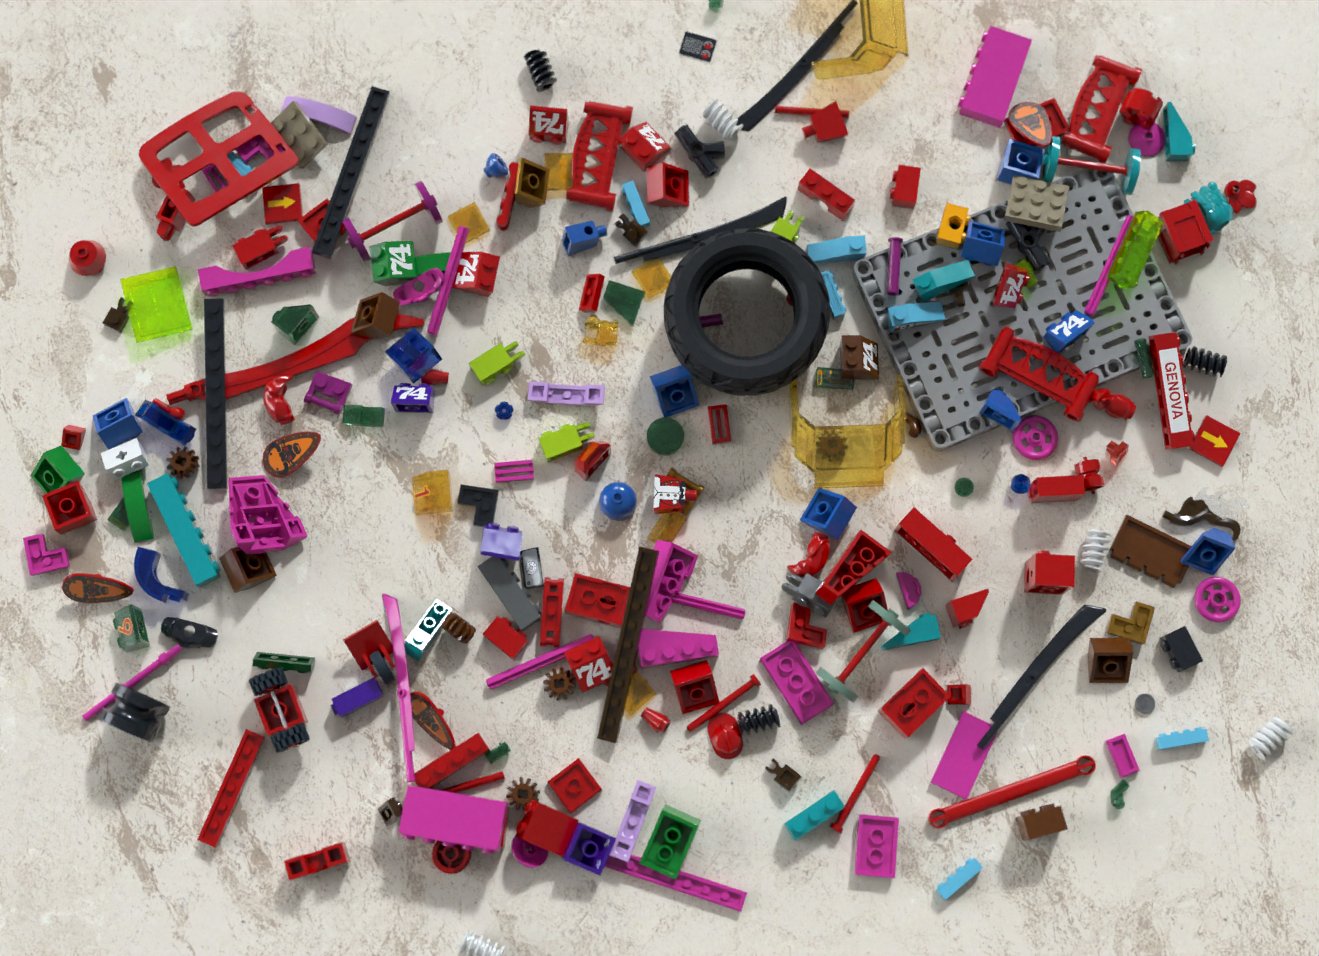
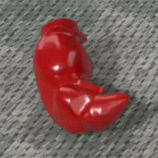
(275, 401)
(1115, 405)
(817, 556)

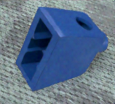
(582, 236)

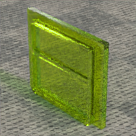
(156, 304)

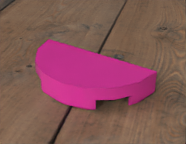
(910, 589)

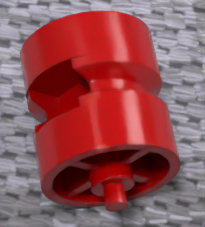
(1089, 470)

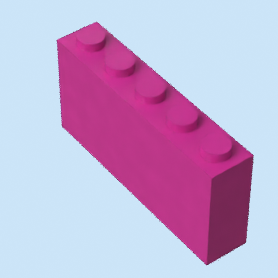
(994, 76)
(453, 819)

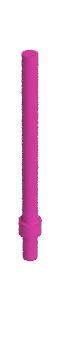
(163, 659)

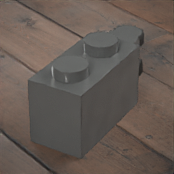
(805, 593)

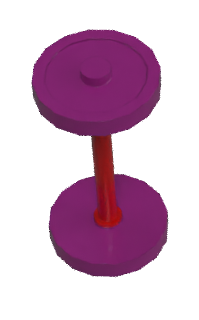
(428, 203)

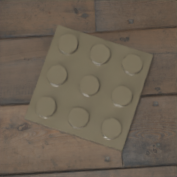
(1036, 203)

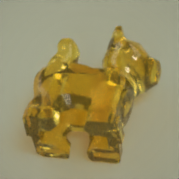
(604, 330)

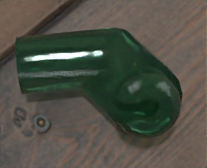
(1117, 794)

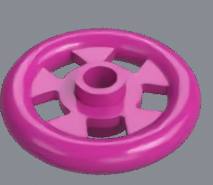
(1028, 452)
(1226, 586)

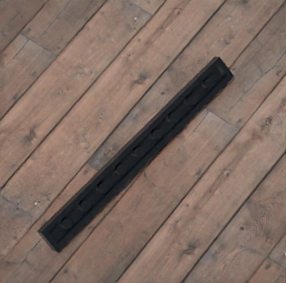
(350, 172)
(215, 393)

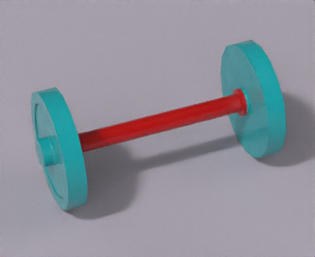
(1130, 170)

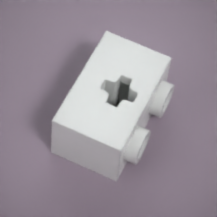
(124, 459)

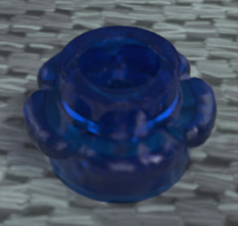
(504, 415)

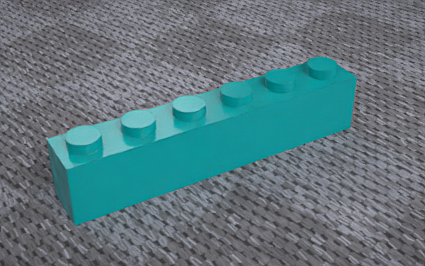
(183, 530)

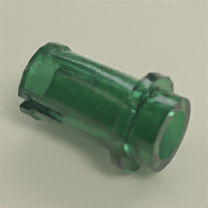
(498, 752)

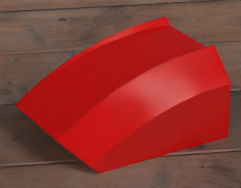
(592, 458)

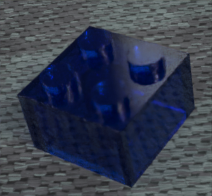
(413, 355)

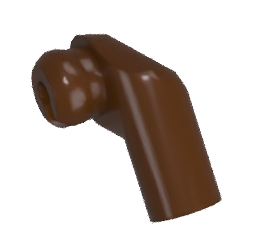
(914, 424)

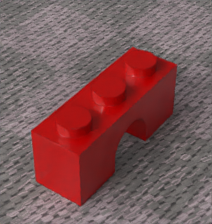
(835, 199)
(317, 861)

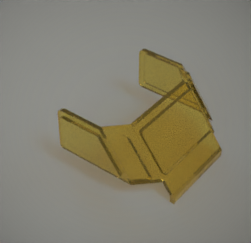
(883, 37)
(848, 453)

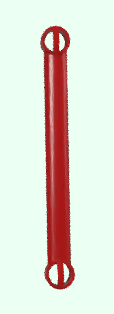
(1011, 791)

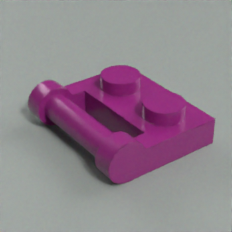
(330, 387)

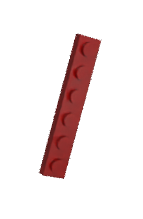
(231, 788)

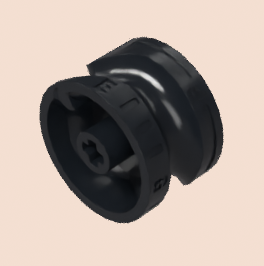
(134, 713)

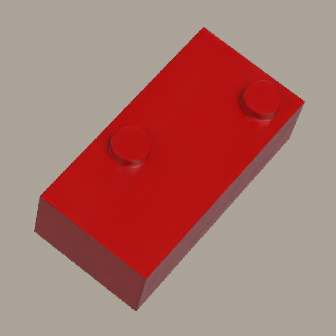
(933, 544)

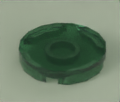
(665, 436)

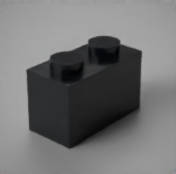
(1180, 649)

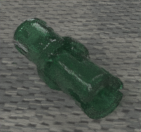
(1144, 358)

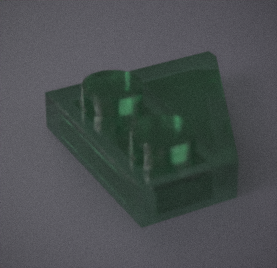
(624, 300)

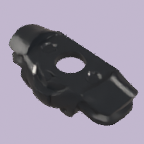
(203, 635)

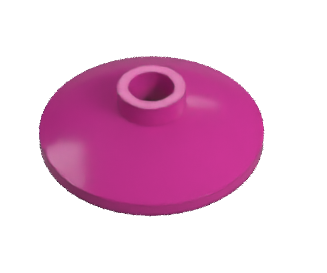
(1148, 147)
(534, 858)

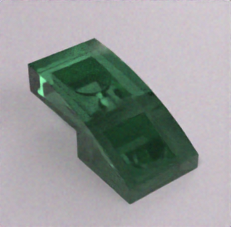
(363, 416)

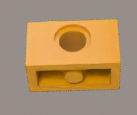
(948, 236)

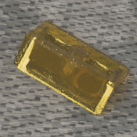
(667, 527)

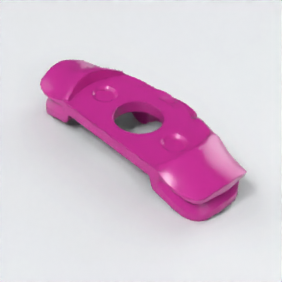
(407, 294)

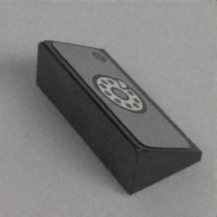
(531, 568)

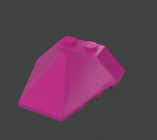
(260, 517)

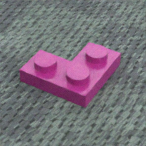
(254, 147)
(41, 560)

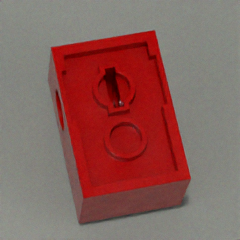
(1049, 573)
(597, 600)
(913, 703)

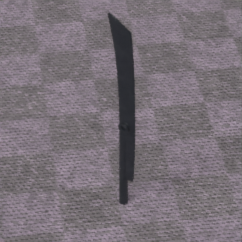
(774, 96)
(753, 220)
(1078, 623)

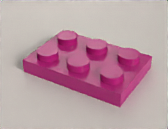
(876, 846)

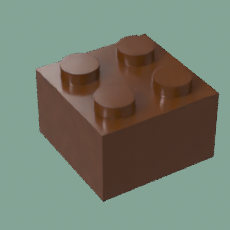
(1041, 823)

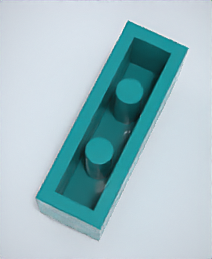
(814, 815)

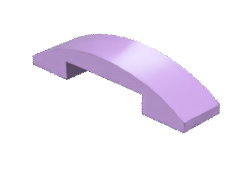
(324, 114)
(566, 394)
(632, 821)

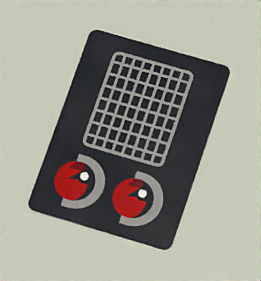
(697, 46)

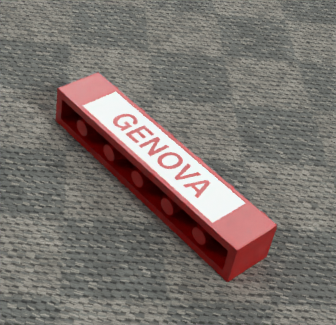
(1171, 391)

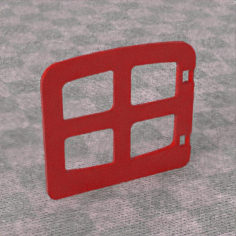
(216, 154)

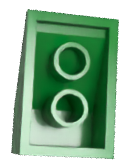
(670, 841)

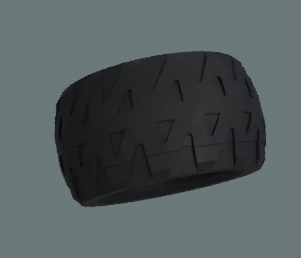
(751, 251)

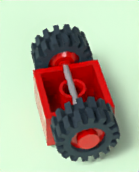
(280, 709)

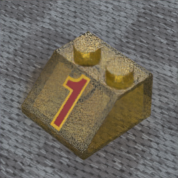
(432, 492)

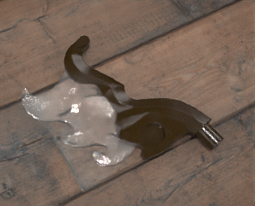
(1210, 508)

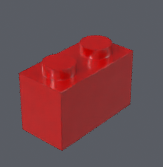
(906, 186)
(505, 637)

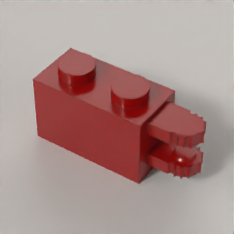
(170, 218)
(258, 246)

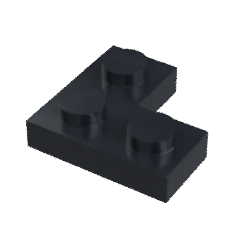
(483, 499)

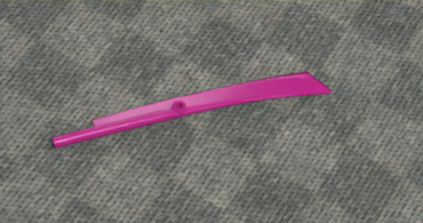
(403, 693)

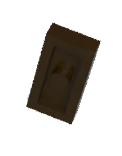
(390, 811)

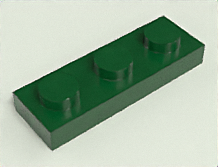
(287, 662)

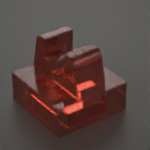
(1117, 451)

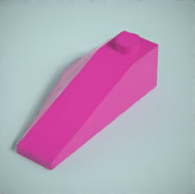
(671, 570)

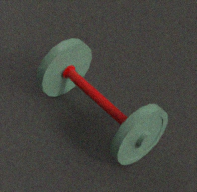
(837, 684)

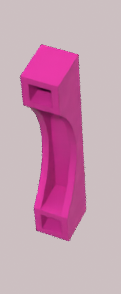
(295, 264)

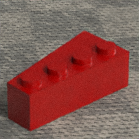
(855, 562)

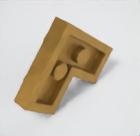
(1134, 628)

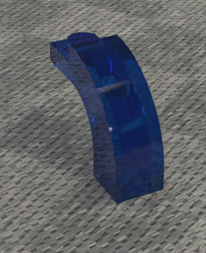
(165, 423)
(146, 574)

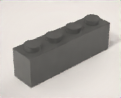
(509, 592)

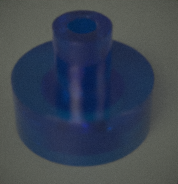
(1020, 484)

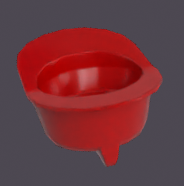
(725, 736)

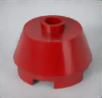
(87, 257)
(450, 859)

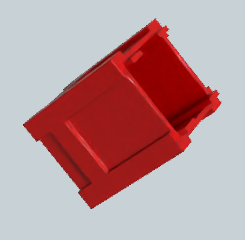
(1183, 232)

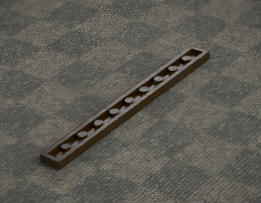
(628, 644)

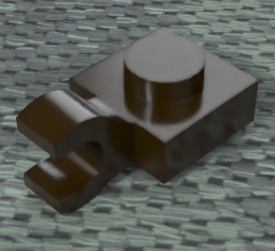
(959, 293)

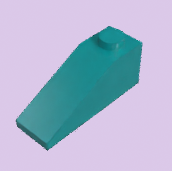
(1177, 137)
(943, 279)
(922, 630)

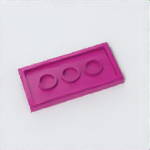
(797, 681)
(962, 757)

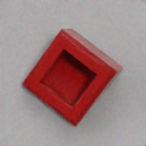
(73, 437)
(959, 694)

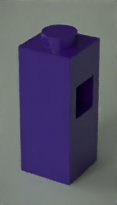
(357, 698)

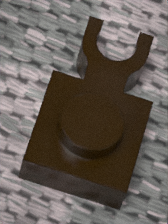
(633, 230)
(117, 318)
(785, 776)

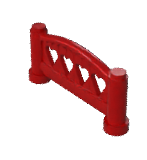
(1094, 143)
(597, 193)
(1001, 360)

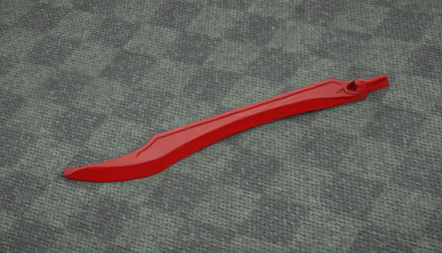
(327, 350)

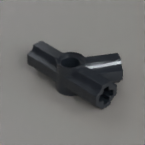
(709, 151)
(1032, 252)

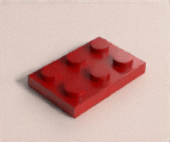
(1058, 122)

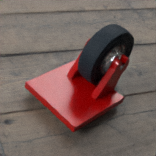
(369, 647)

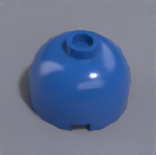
(618, 501)

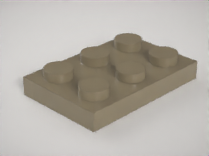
(299, 133)

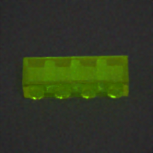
(1135, 249)

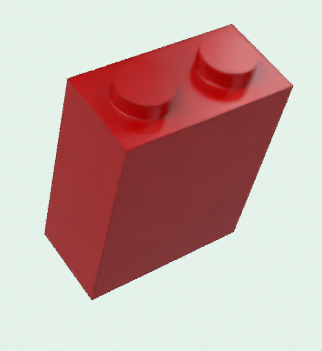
(1056, 489)
(546, 827)

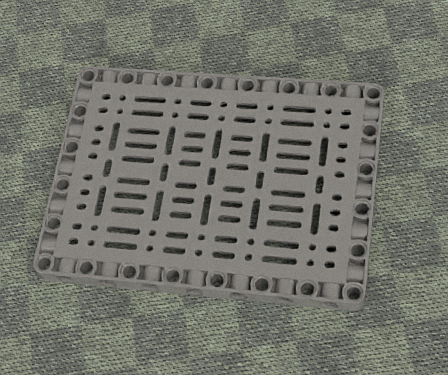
(908, 350)

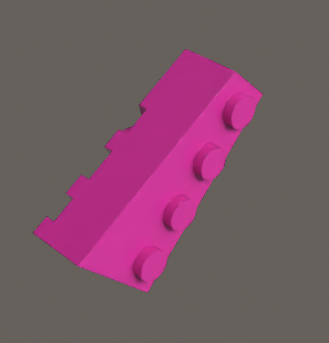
(672, 647)

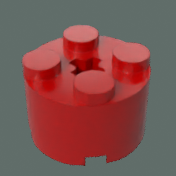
(1140, 108)

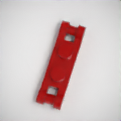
(508, 203)
(551, 612)

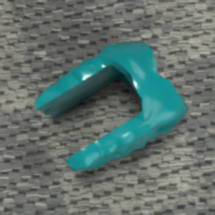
(1213, 206)

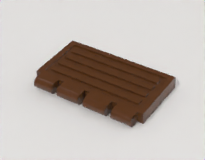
(1151, 549)

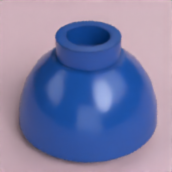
(495, 166)

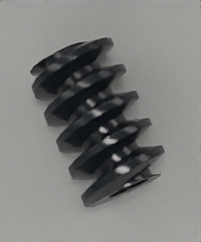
(539, 70)
(1205, 360)
(757, 719)

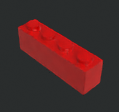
(451, 762)

